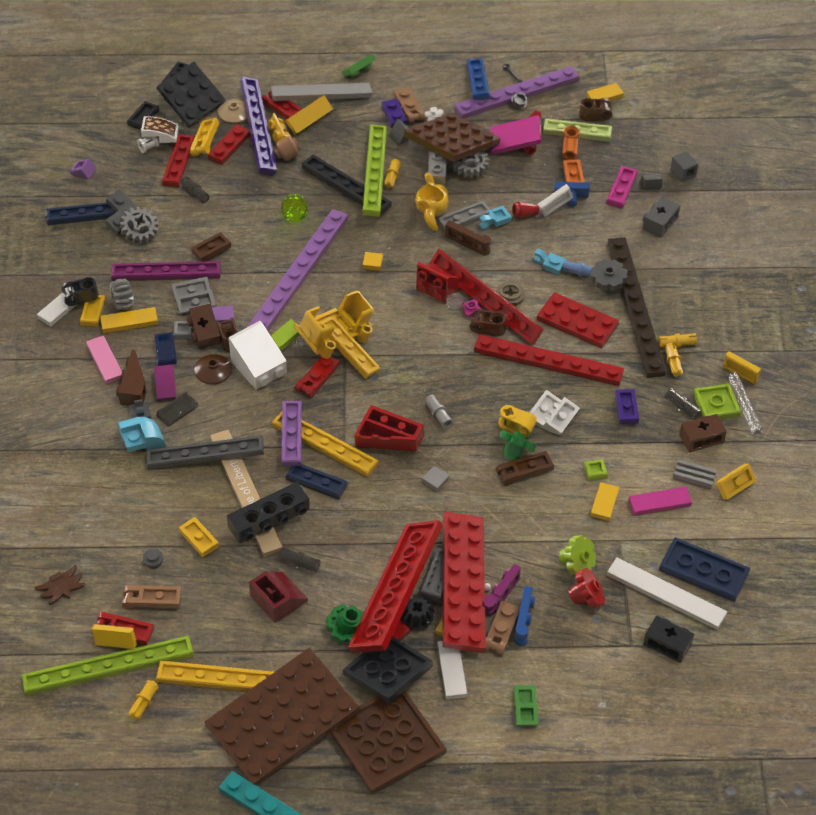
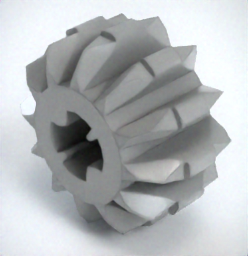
(121, 294)

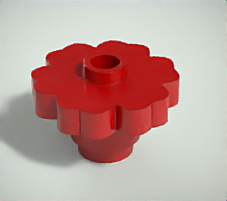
(587, 589)

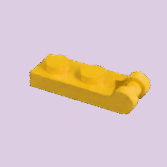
(204, 137)

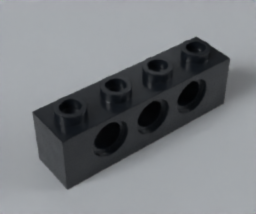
(268, 512)

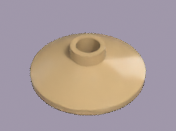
(232, 111)

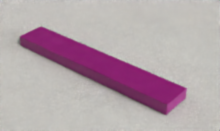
(166, 270)

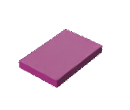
(517, 134)

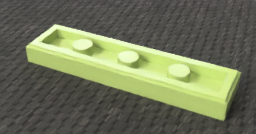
(586, 130)

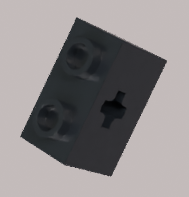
(668, 639)

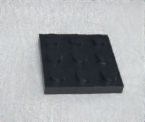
(190, 94)
(388, 671)

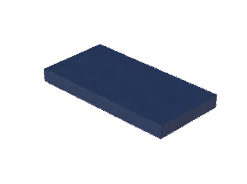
(704, 569)

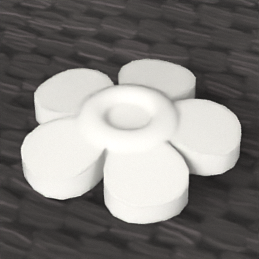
(433, 113)

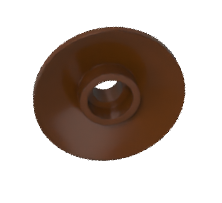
(213, 369)

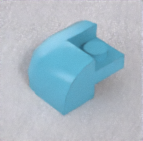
(140, 434)

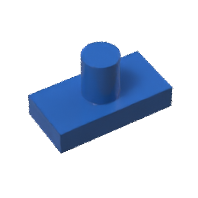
(578, 189)

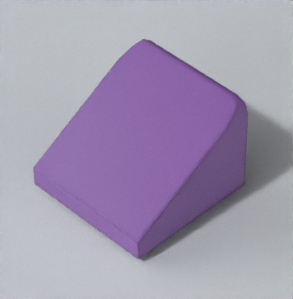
(83, 168)

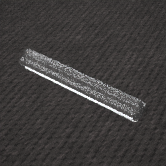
(745, 403)

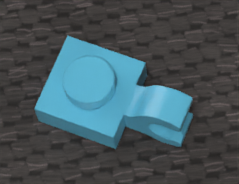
(496, 216)
(551, 263)

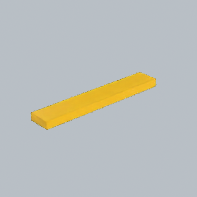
(334, 448)
(209, 676)

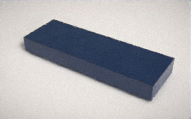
(317, 480)

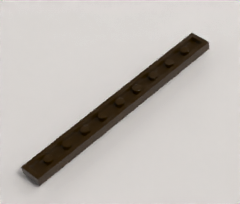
(638, 311)

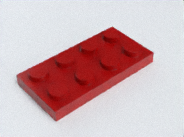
(577, 320)

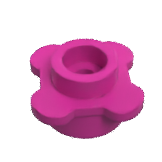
(470, 306)

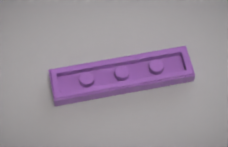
(291, 433)

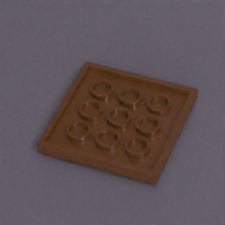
(452, 137)
(387, 741)

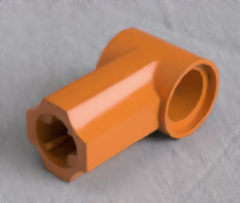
(570, 143)

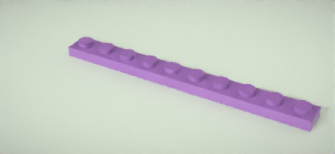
(300, 269)

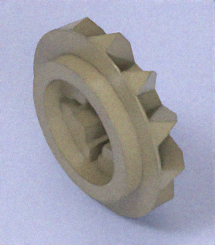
(517, 292)

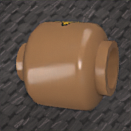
(287, 148)

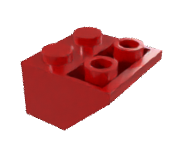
(435, 282)

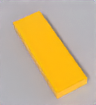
(309, 115)
(129, 320)

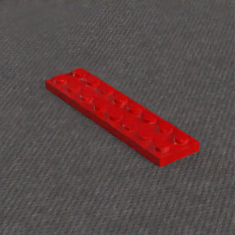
(463, 583)
(395, 587)

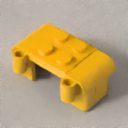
(352, 315)

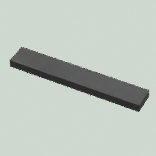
(205, 452)

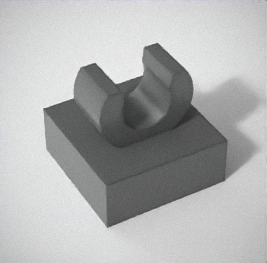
(140, 409)

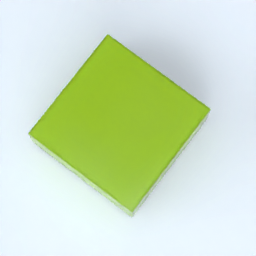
(595, 470)

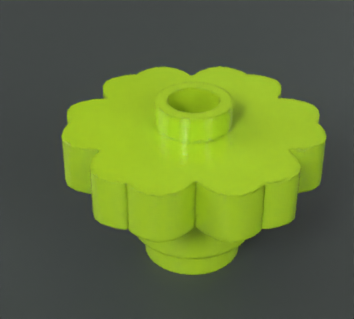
(578, 554)

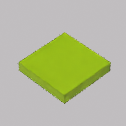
(717, 400)

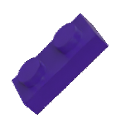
(393, 111)
(627, 406)

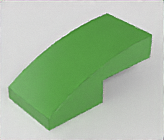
(525, 705)

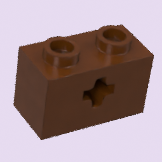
(199, 317)
(702, 433)

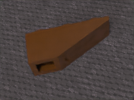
(132, 382)

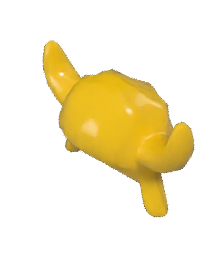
(432, 201)

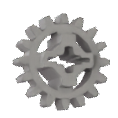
(471, 165)
(146, 229)

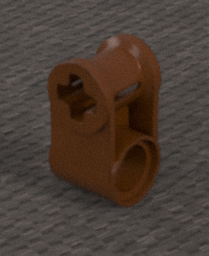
(593, 109)
(490, 323)
(226, 329)

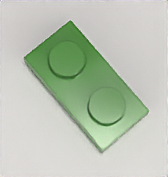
(354, 69)

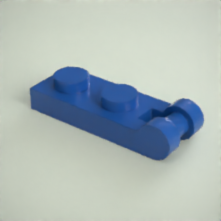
(525, 617)

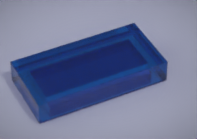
(165, 349)

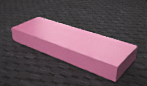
(104, 359)

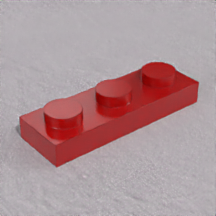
(229, 144)

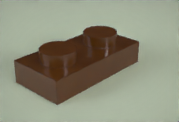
(211, 247)

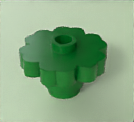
(515, 444)
(343, 623)

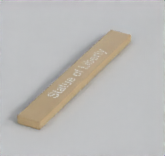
(246, 494)

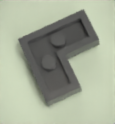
(120, 204)

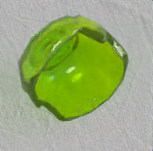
(294, 207)

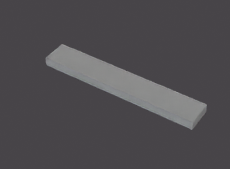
(314, 92)

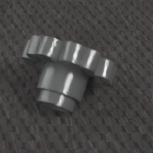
(608, 275)

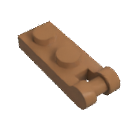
(409, 105)
(152, 596)
(502, 627)

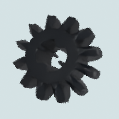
(418, 613)

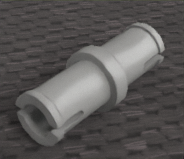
(438, 411)

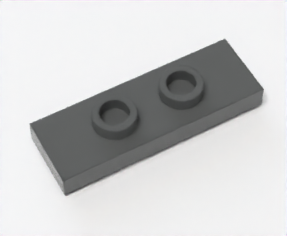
(433, 583)

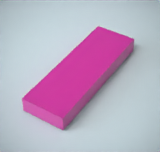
(622, 187)
(660, 501)

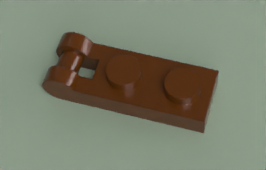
(468, 238)
(524, 467)

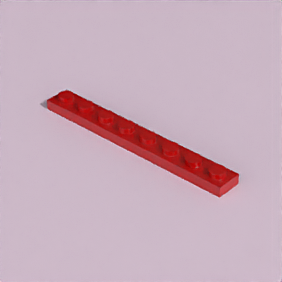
(488, 297)
(549, 360)

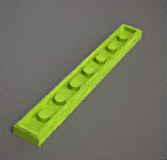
(374, 171)
(106, 665)

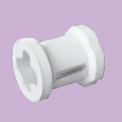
(147, 143)

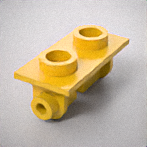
(277, 128)

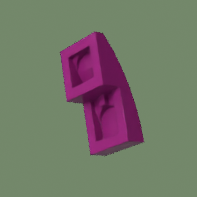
(165, 382)

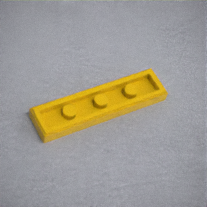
(351, 349)

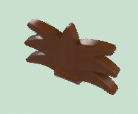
(60, 585)

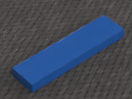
(478, 79)

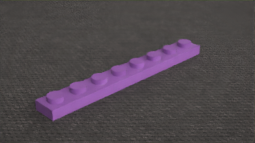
(529, 88)

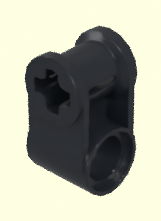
(81, 290)

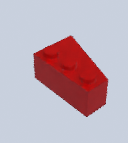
(388, 431)

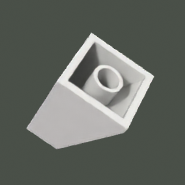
(257, 355)

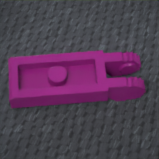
(502, 590)

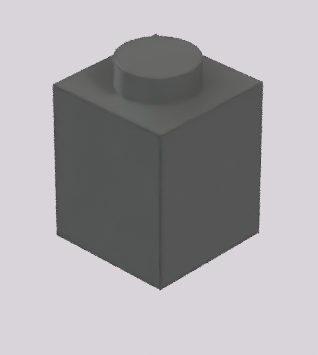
(684, 166)

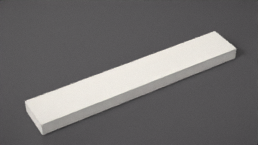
(667, 593)

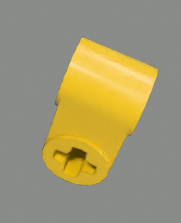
(517, 421)

